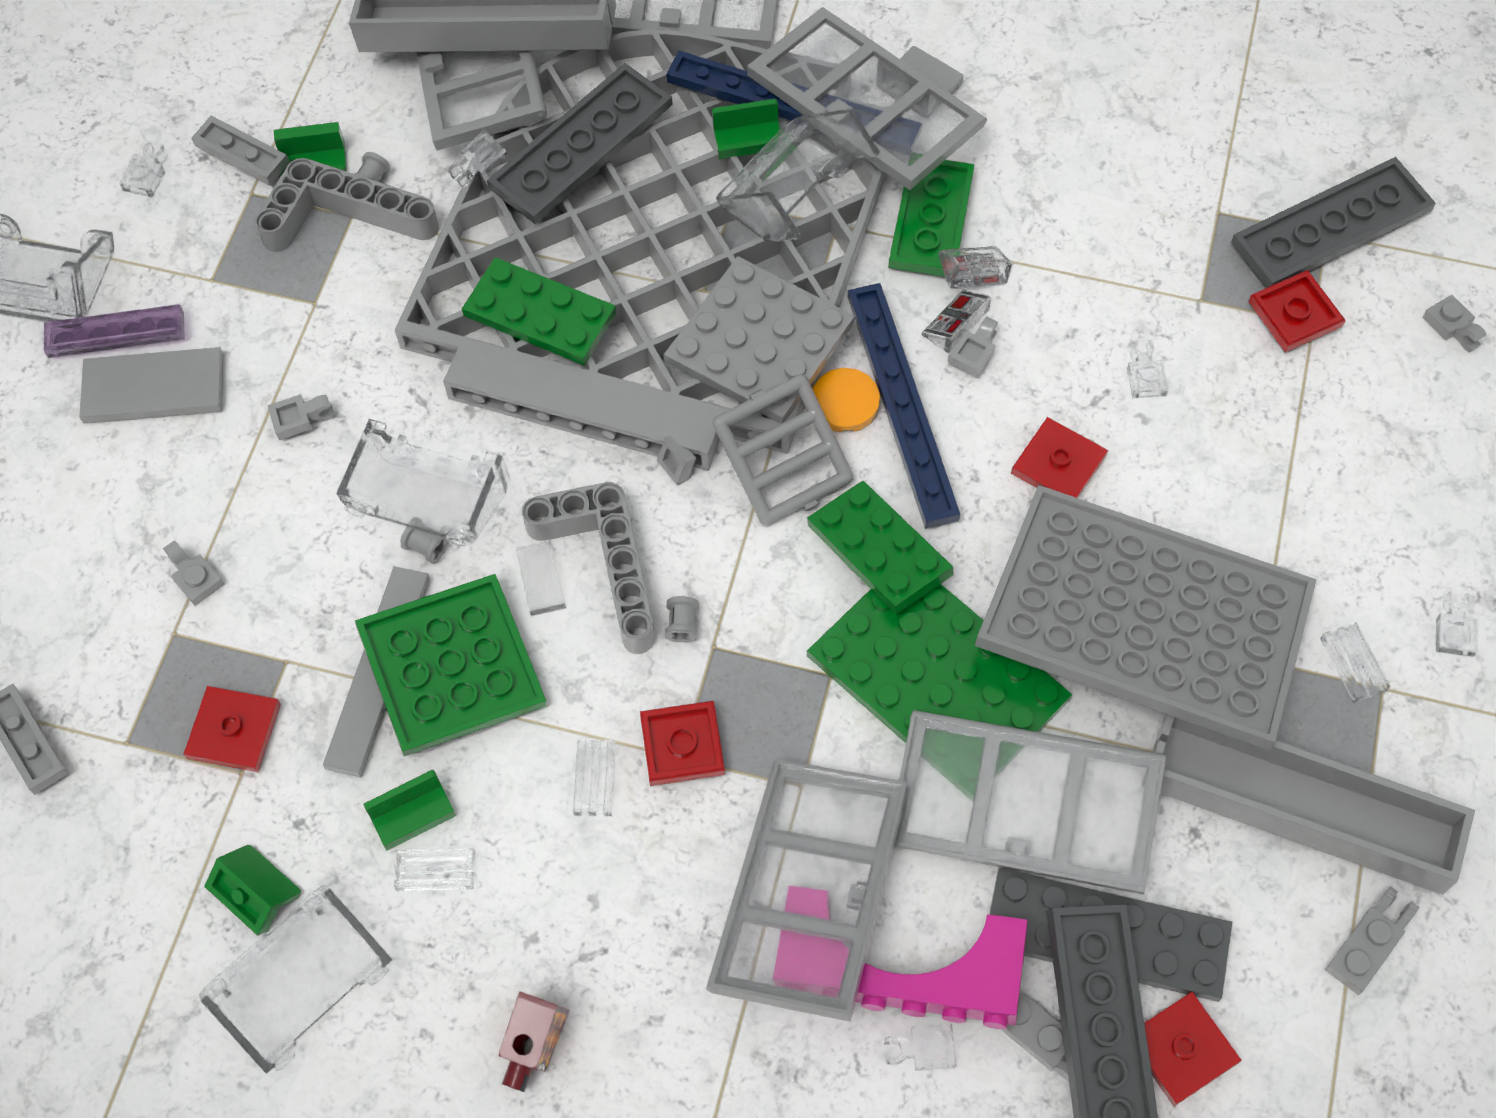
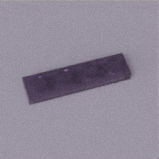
(114, 331)

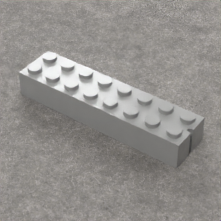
(481, 25)
(1318, 803)

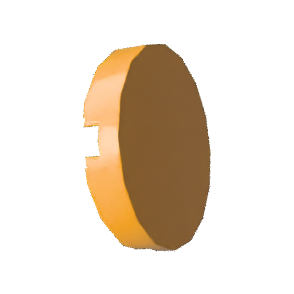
(847, 399)

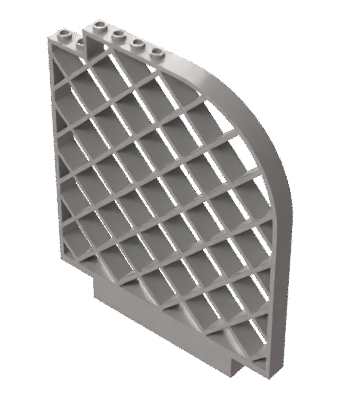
(595, 398)

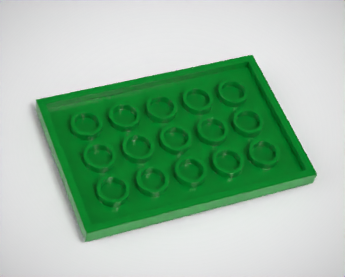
(931, 665)

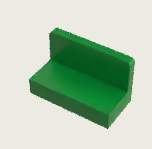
(744, 127)
(314, 142)
(409, 810)
(250, 887)

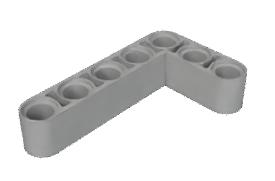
(316, 184)
(616, 551)

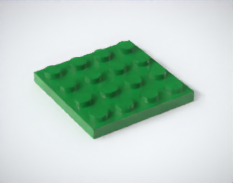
(450, 664)

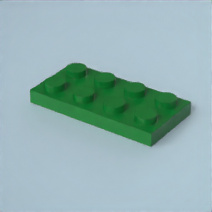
(931, 218)
(539, 311)
(880, 547)

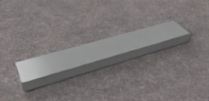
(364, 703)

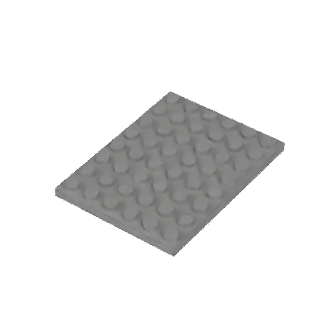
(1150, 616)

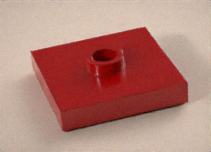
(1296, 311)
(1059, 459)
(232, 729)
(682, 743)
(1187, 1049)

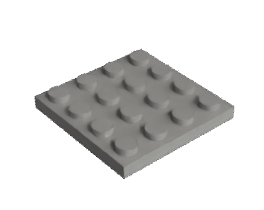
(758, 335)

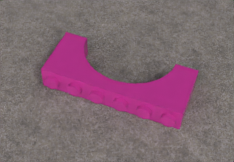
(976, 987)

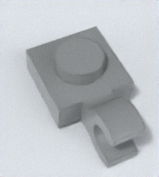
(1453, 319)
(976, 349)
(295, 415)
(193, 576)

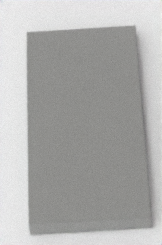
(151, 385)

